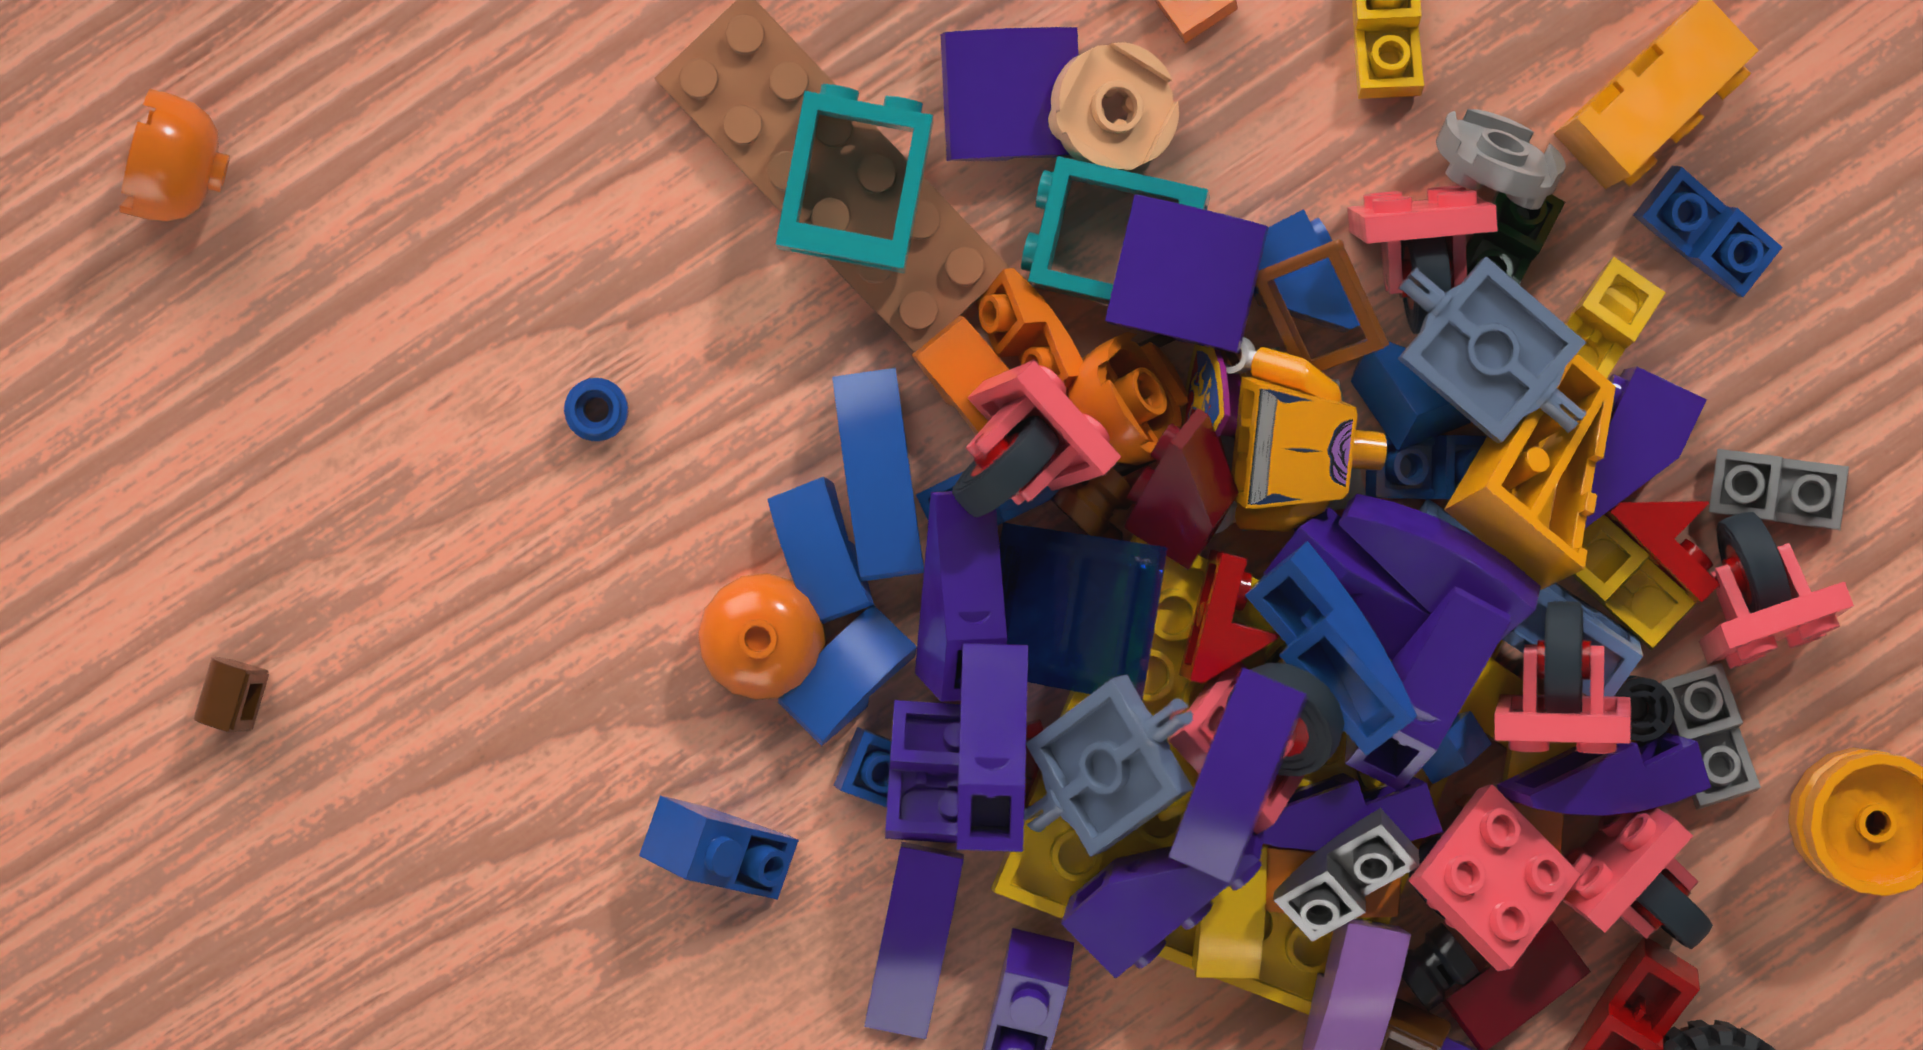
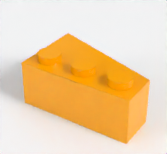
(1658, 95)
(1536, 485)

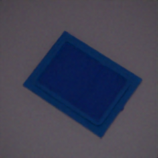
(1080, 605)

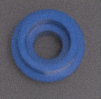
(576, 405)

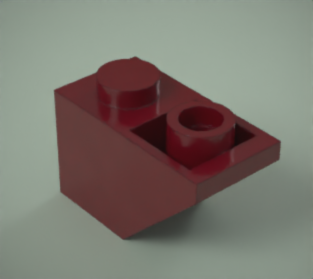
(1186, 493)

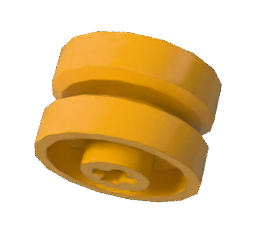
(1831, 815)

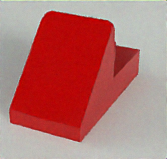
(1655, 529)
(1213, 638)

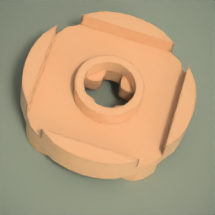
(1080, 119)

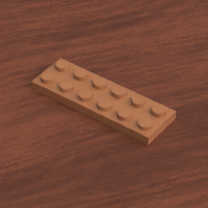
(747, 93)

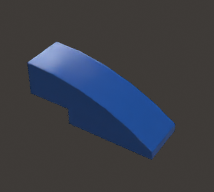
(878, 474)
(1334, 644)

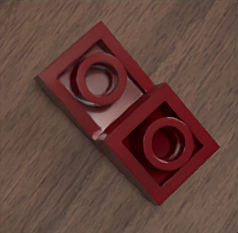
(1506, 999)

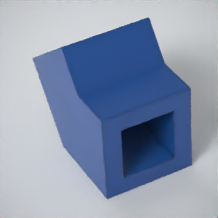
(1458, 749)

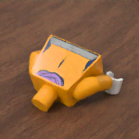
(1292, 442)

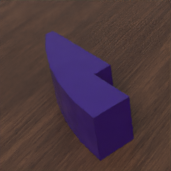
(1436, 556)
(1237, 774)
(1613, 783)
(1336, 803)
(914, 940)

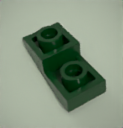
(1518, 235)

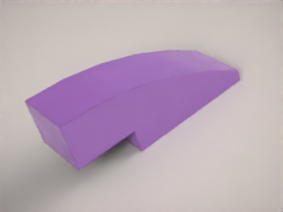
(1358, 987)

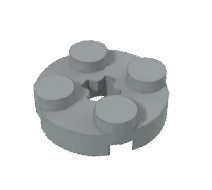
(1498, 155)

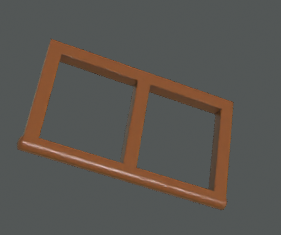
(1354, 290)

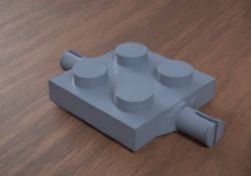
(1492, 350)
(1108, 765)

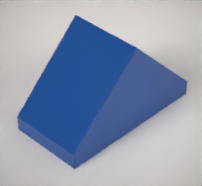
(1402, 400)

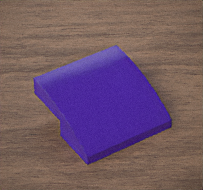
(1002, 91)
(1186, 273)
(924, 772)

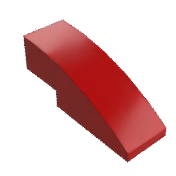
(1640, 1001)

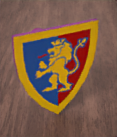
(1212, 390)

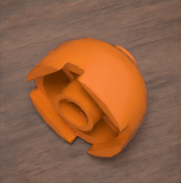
(172, 160)
(1130, 394)
(760, 636)

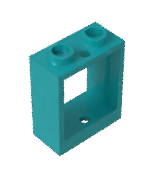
(1053, 197)
(842, 245)

